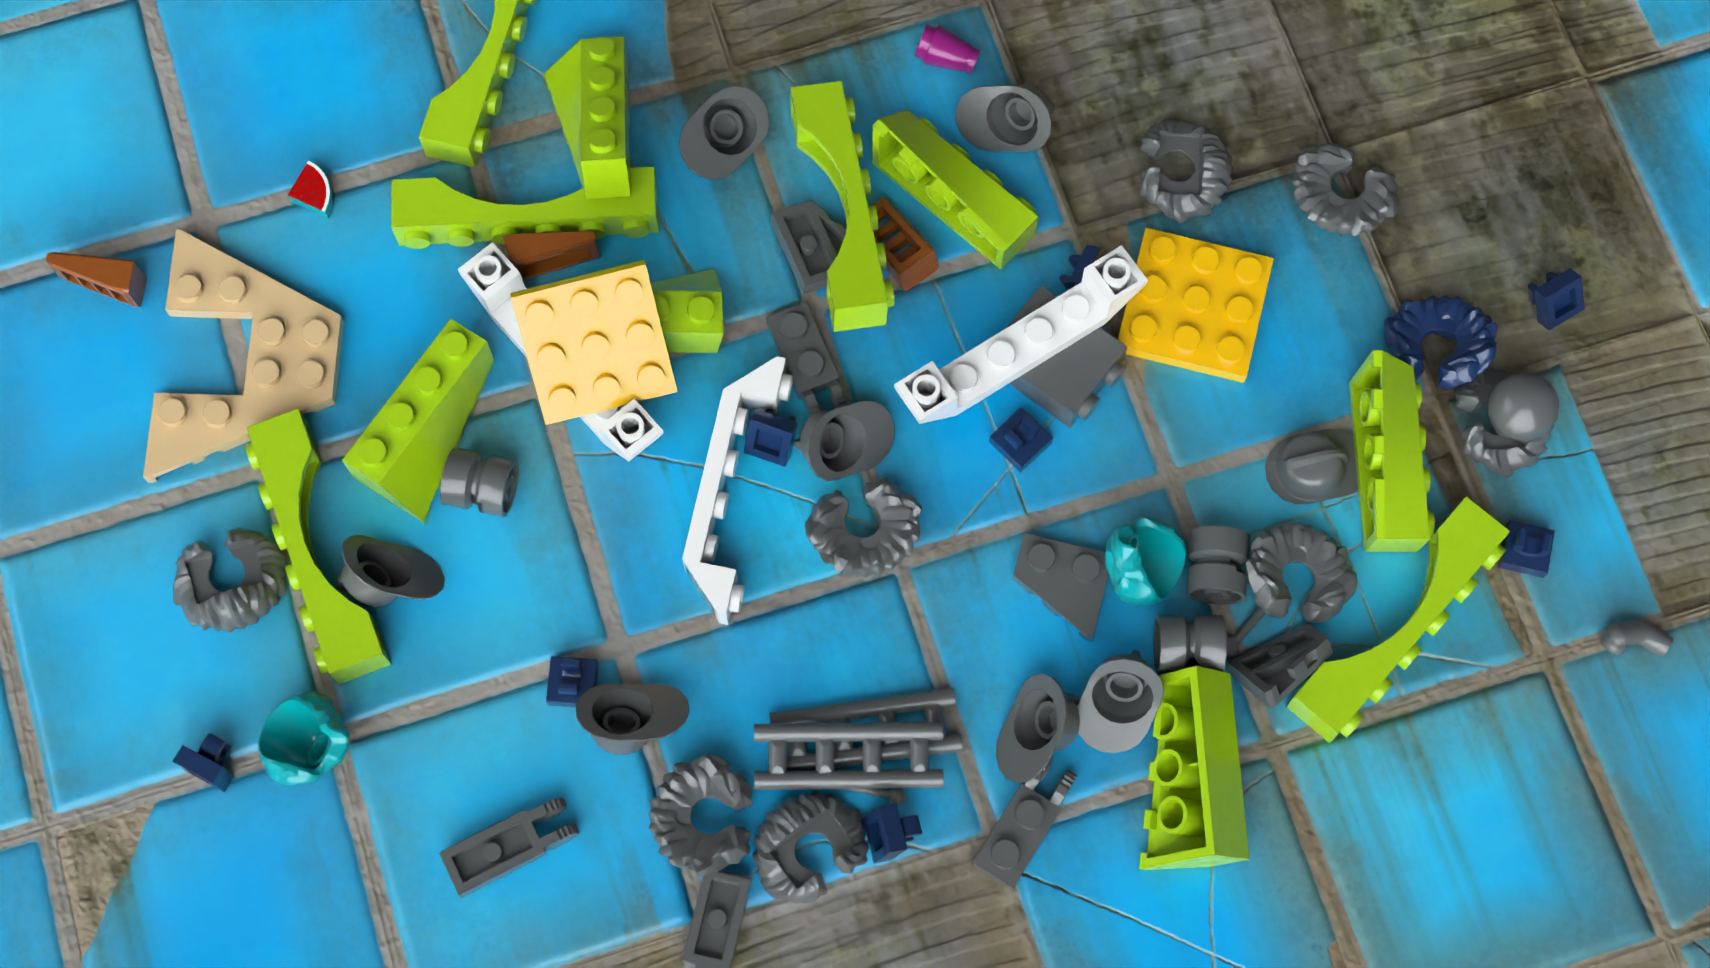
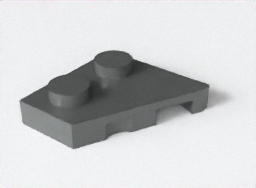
(808, 241)
(1065, 579)
(1281, 663)

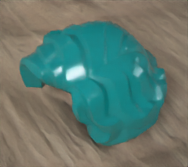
(1144, 561)
(302, 739)

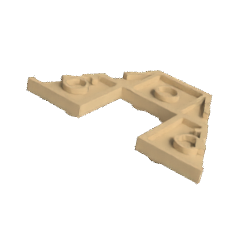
(289, 359)

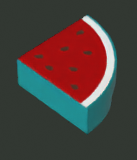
(313, 190)

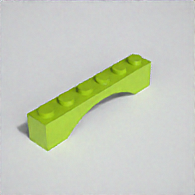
(461, 115)
(433, 213)
(855, 279)
(289, 464)
(1340, 687)

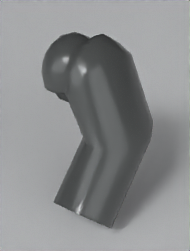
(1633, 632)

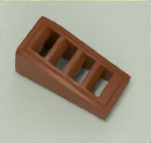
(548, 252)
(914, 262)
(108, 276)

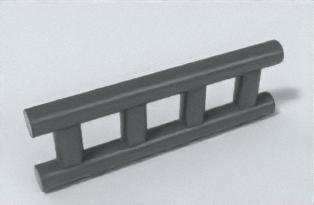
(885, 709)
(825, 774)

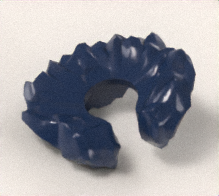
(1452, 320)

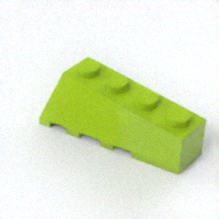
(594, 109)
(952, 186)
(690, 312)
(422, 421)
(1390, 455)
(1196, 775)

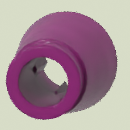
(945, 50)

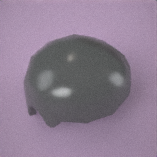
(1523, 407)

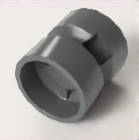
(472, 481)
(1217, 566)
(1189, 644)

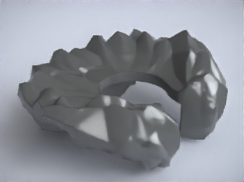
(1210, 175)
(1327, 209)
(1497, 453)
(1300, 545)
(869, 554)
(234, 607)
(672, 808)
(787, 824)

